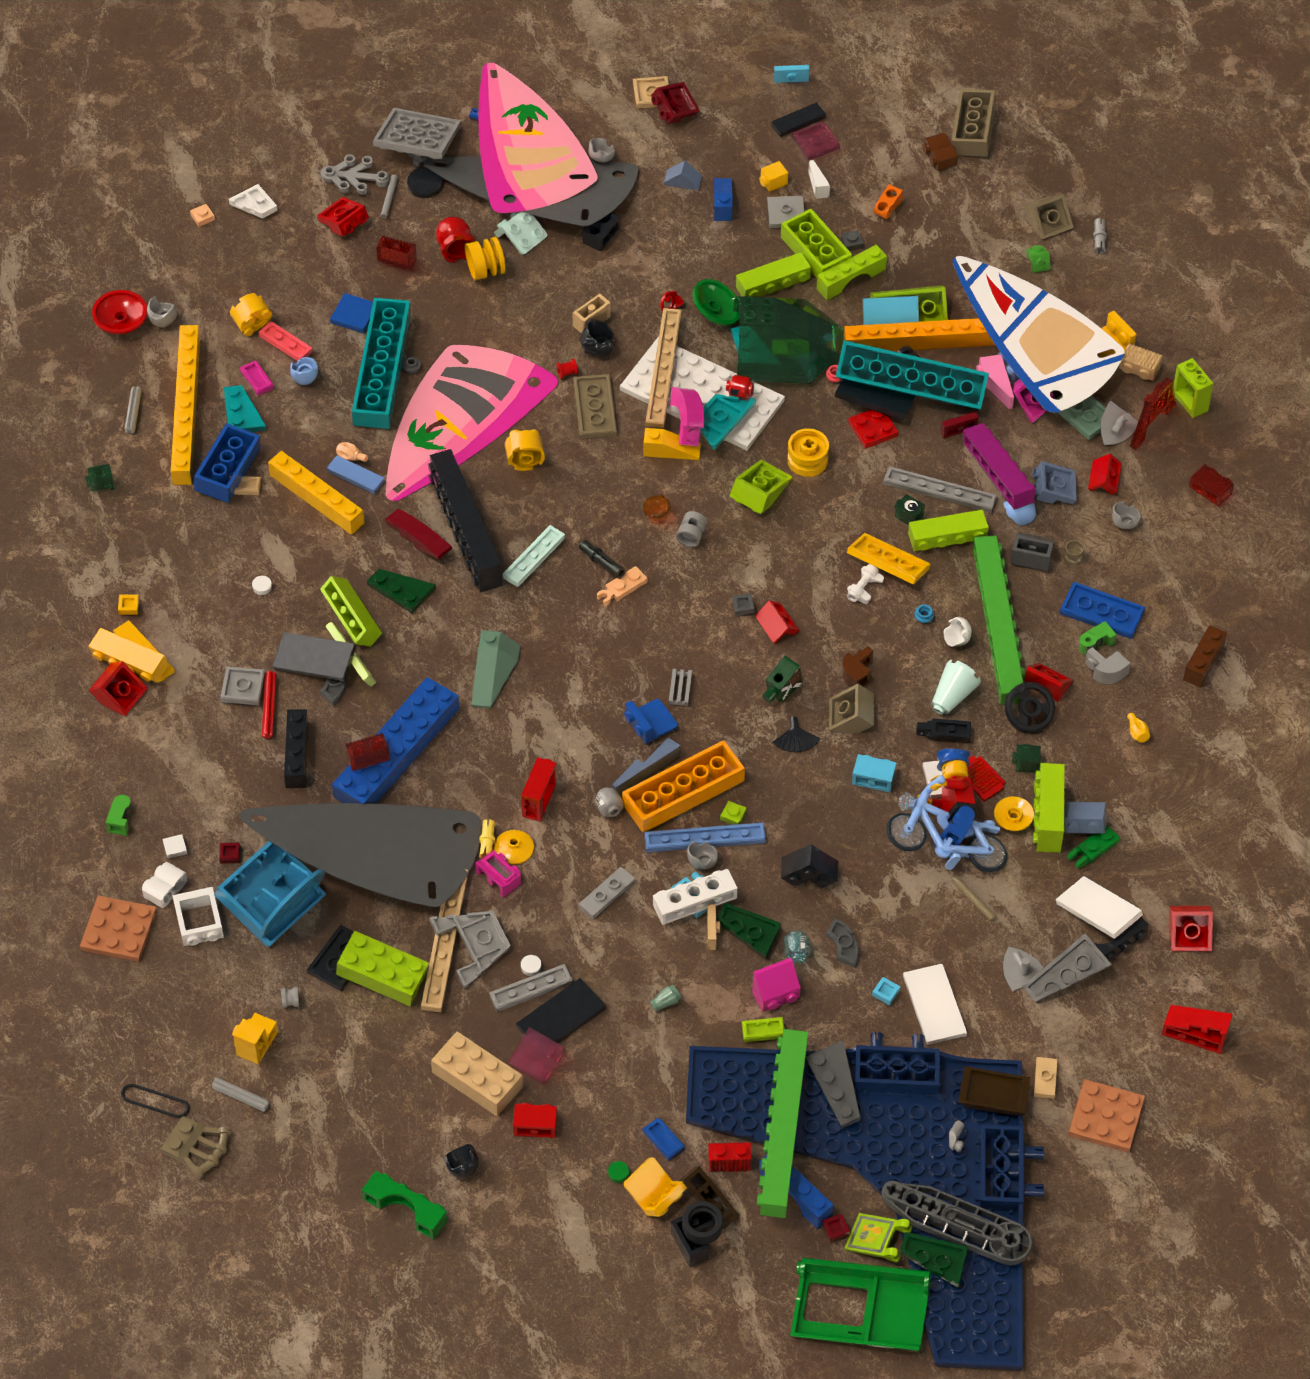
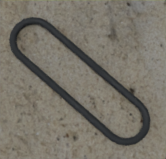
(153, 1108)

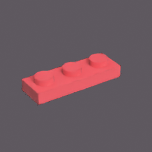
(285, 341)

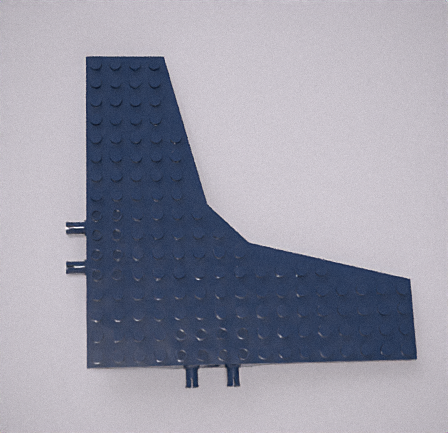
(906, 1115)

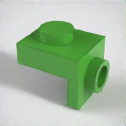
(1039, 258)

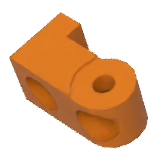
(888, 202)

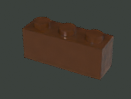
(1205, 656)

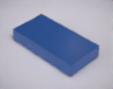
(663, 1139)

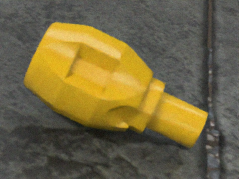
(1138, 728)

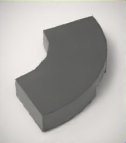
(333, 690)
(844, 941)

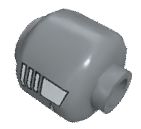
(609, 802)

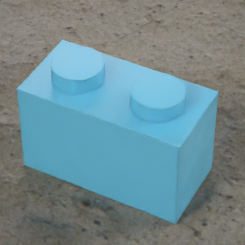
(874, 773)

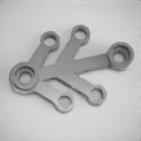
(334, 173)

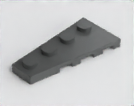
(835, 1080)

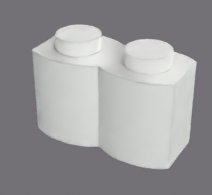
(164, 884)

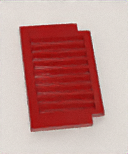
(984, 778)

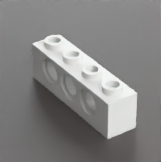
(668, 911)

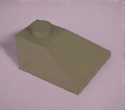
(1049, 215)

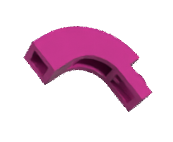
(691, 414)

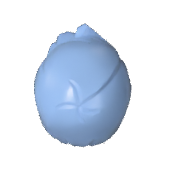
(304, 371)
(1022, 515)

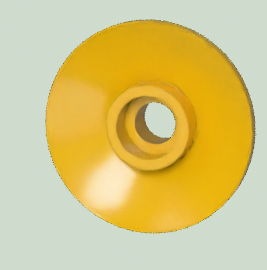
(1014, 807)
(516, 853)

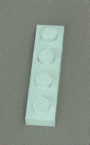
(533, 556)

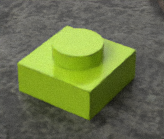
(733, 813)

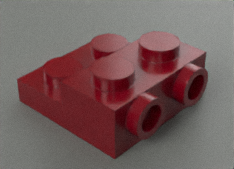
(674, 102)

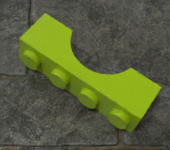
(832, 281)

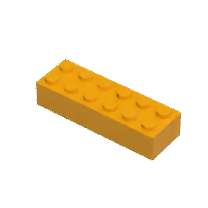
(683, 786)

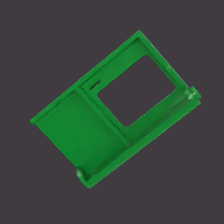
(893, 1305)

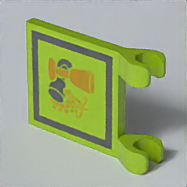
(873, 1235)

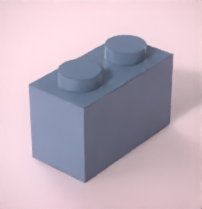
(1085, 817)

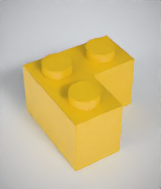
(254, 1037)

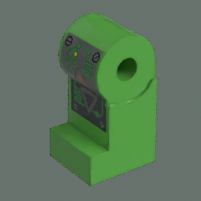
(1097, 637)
(117, 817)

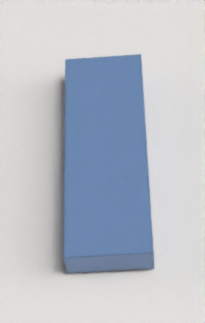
(355, 474)

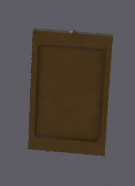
(994, 1091)

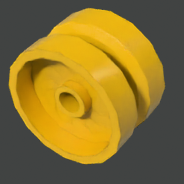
(808, 452)

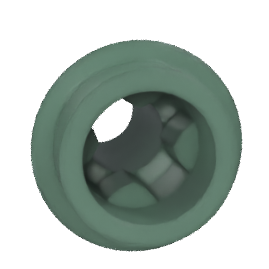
(667, 997)

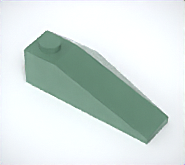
(494, 664)

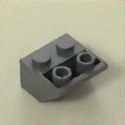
(1032, 551)

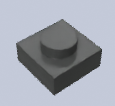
(852, 240)
(743, 604)

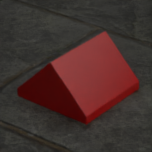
(1049, 678)

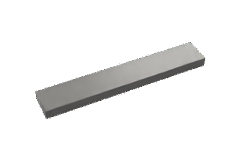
(940, 489)

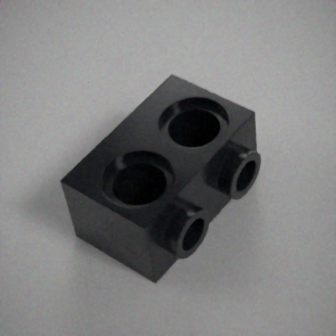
(601, 232)

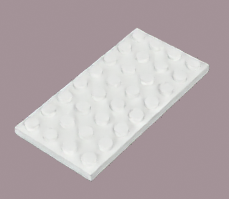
(707, 379)

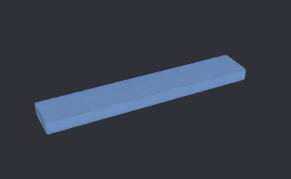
(715, 836)

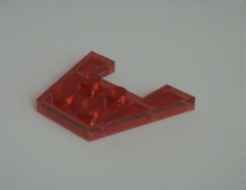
(1160, 401)

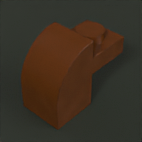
(855, 669)

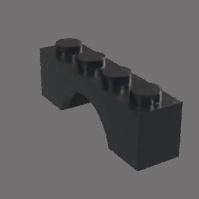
(296, 748)
(1125, 940)

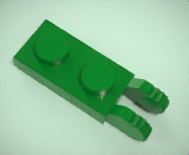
(1094, 847)

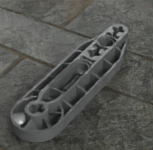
(958, 1221)

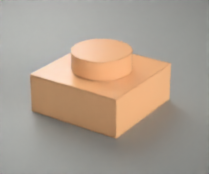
(202, 215)

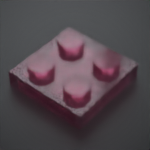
(536, 1055)

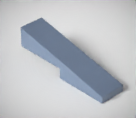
(639, 771)

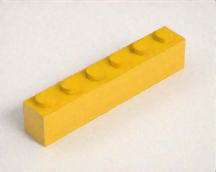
(316, 492)

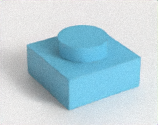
(886, 991)

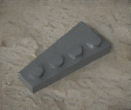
(1071, 966)

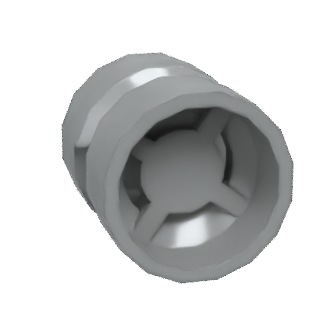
(691, 529)

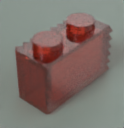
(396, 252)
(1211, 485)
(367, 752)

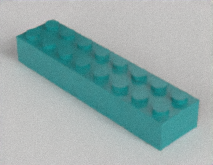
(381, 363)
(912, 375)

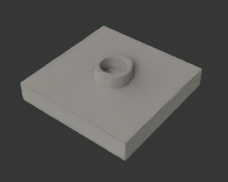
(783, 208)
(242, 685)

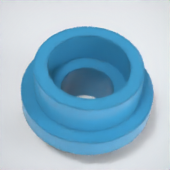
(924, 609)

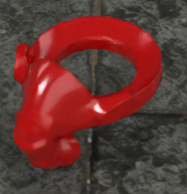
(676, 300)

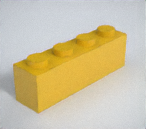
(139, 659)

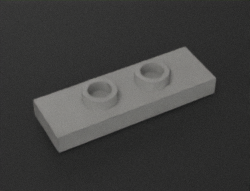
(606, 892)

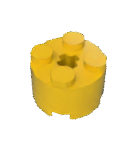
(251, 314)
(524, 449)

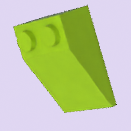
(759, 486)

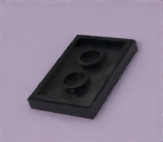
(325, 963)

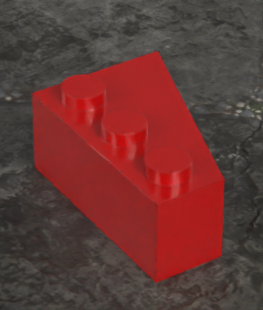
(1198, 1027)

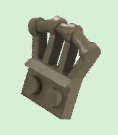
(187, 1136)

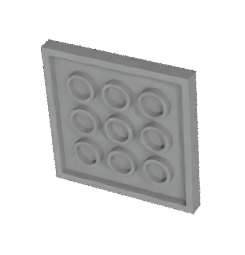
(417, 133)

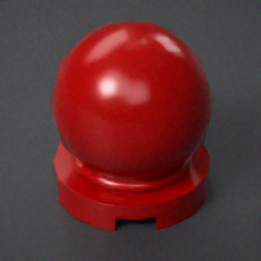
(452, 236)

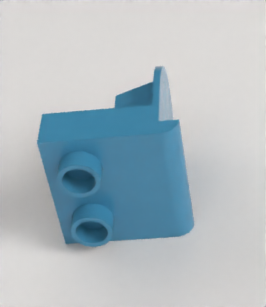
(271, 892)

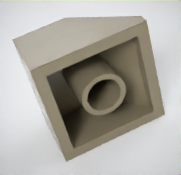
(851, 710)

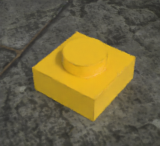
(128, 604)

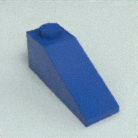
(722, 199)

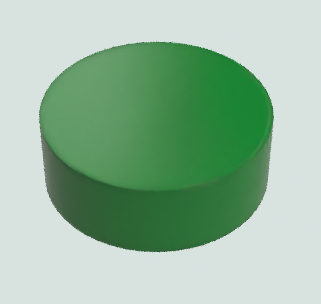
(618, 1172)

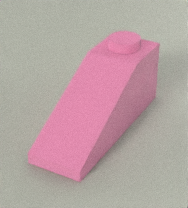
(998, 379)

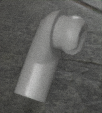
(954, 1133)

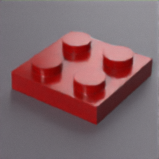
(872, 428)

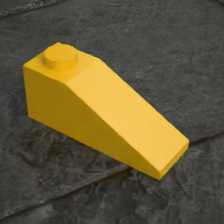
(666, 445)

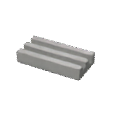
(681, 674)

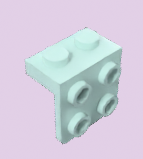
(522, 231)

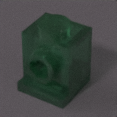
(100, 478)

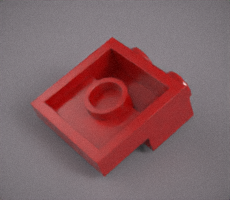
(343, 216)

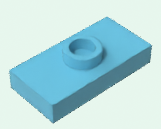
(793, 73)

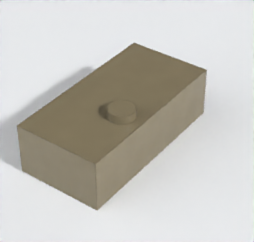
(974, 122)

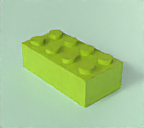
(815, 240)
(1049, 807)
(382, 968)

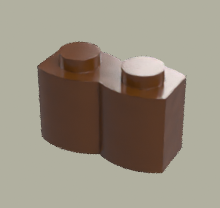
(940, 151)

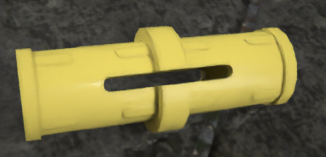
(487, 838)

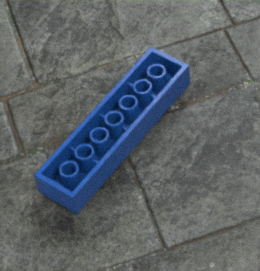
(407, 736)

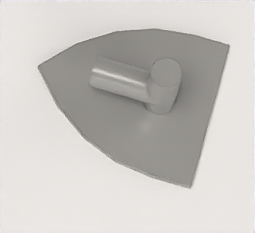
(1116, 425)
(1019, 968)

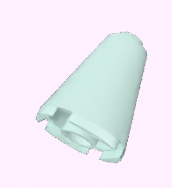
(954, 686)

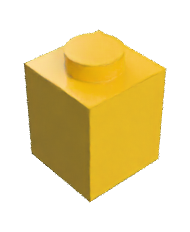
(774, 176)

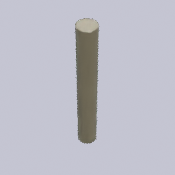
(973, 898)

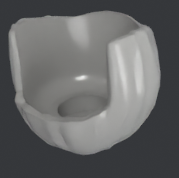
(161, 313)

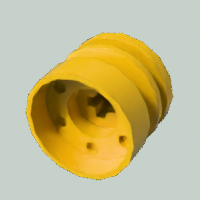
(485, 258)

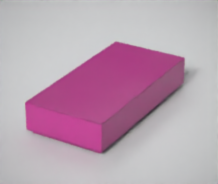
(256, 378)

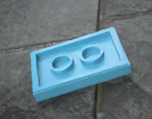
(890, 310)

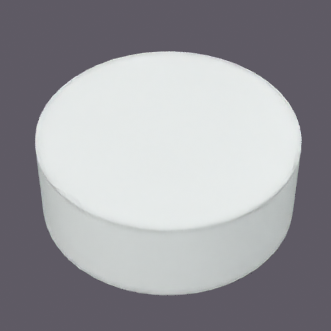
(261, 585)
(531, 965)

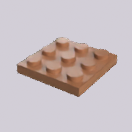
(118, 928)
(1106, 1115)

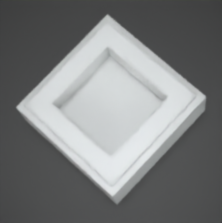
(174, 846)

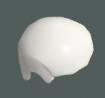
(958, 632)

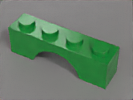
(383, 1191)

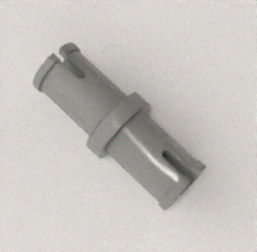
(1099, 236)

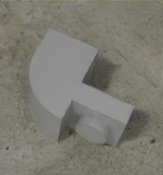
(1107, 670)

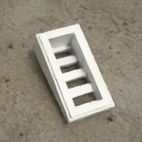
(819, 183)

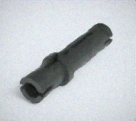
(596, 555)

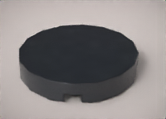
(424, 182)

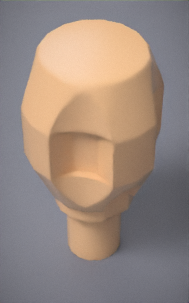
(350, 452)

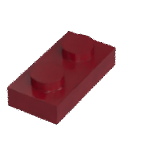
(956, 425)

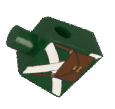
(783, 680)

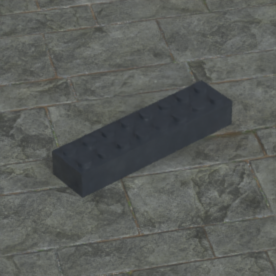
(465, 521)

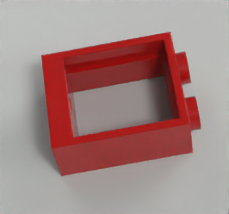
(539, 789)

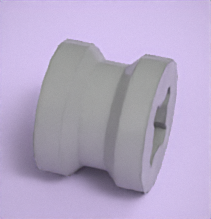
(290, 997)

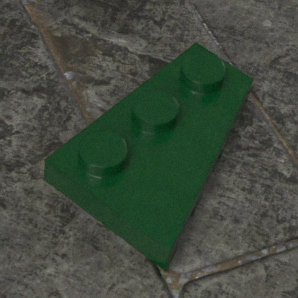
(401, 589)
(750, 928)
(935, 1255)

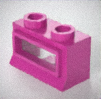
(499, 872)

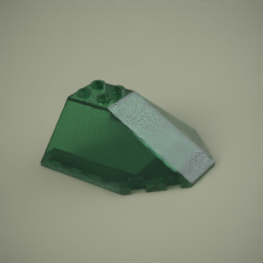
(785, 340)

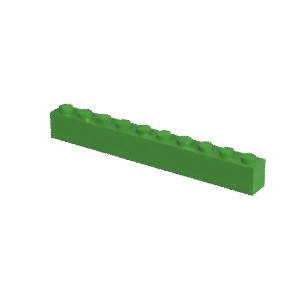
(998, 615)
(783, 1124)

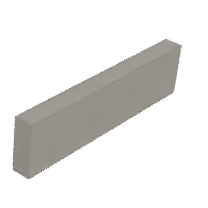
(530, 988)

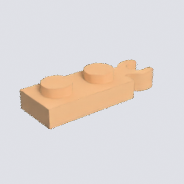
(622, 587)

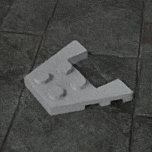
(482, 938)

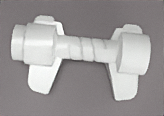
(856, 592)

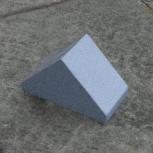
(683, 176)

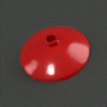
(119, 312)

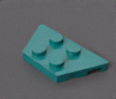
(722, 416)

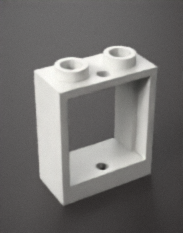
(194, 900)

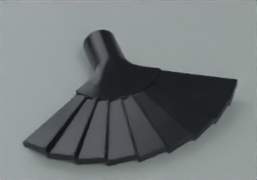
(796, 738)

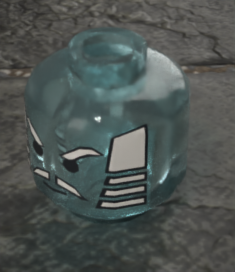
(796, 946)

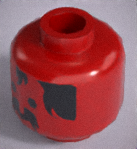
(740, 387)

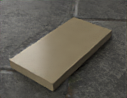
(594, 406)

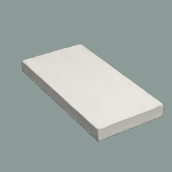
(1099, 907)
(934, 1004)

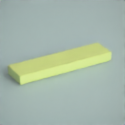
(356, 661)

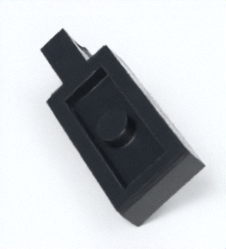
(945, 729)

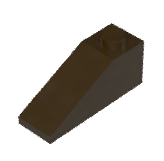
(703, 1189)

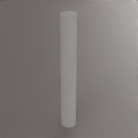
(389, 195)

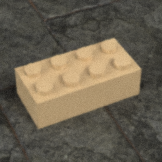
(477, 1073)

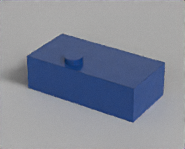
(229, 456)

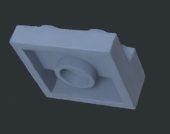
(1054, 483)

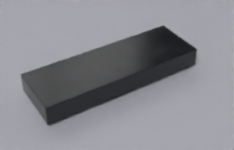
(798, 119)

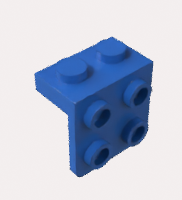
(650, 720)

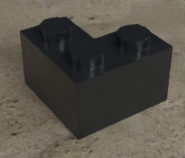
(809, 864)
(691, 1251)

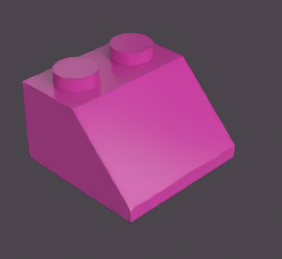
(776, 985)

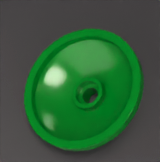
(715, 302)

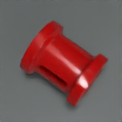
(567, 368)

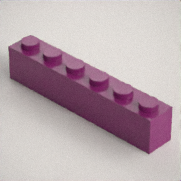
(999, 466)

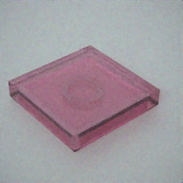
(815, 140)

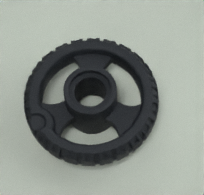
(1021, 692)

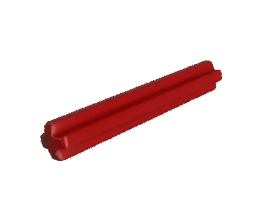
(269, 705)

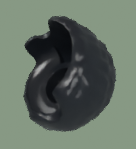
(462, 1161)

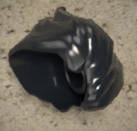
(597, 339)

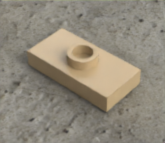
(712, 926)
(1045, 1077)

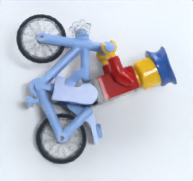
(953, 814)

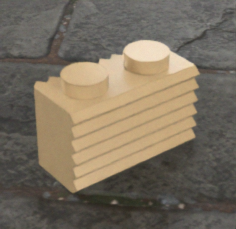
(595, 309)
(1141, 362)

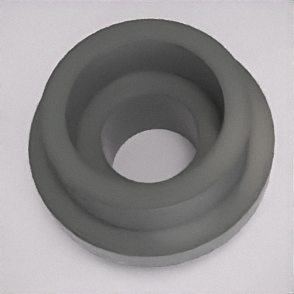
(411, 365)

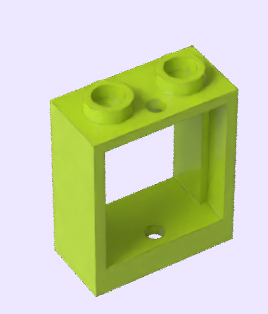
(1192, 389)

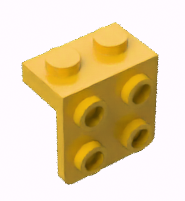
(653, 1188)

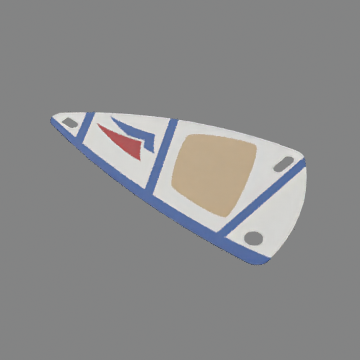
(1040, 335)

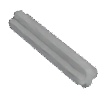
(133, 408)
(240, 1094)

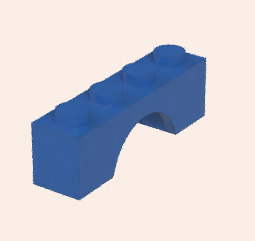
(810, 1200)

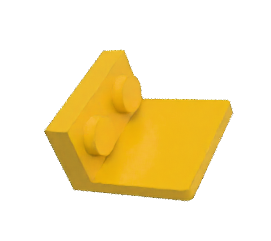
(1119, 331)

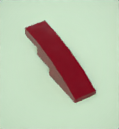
(418, 533)

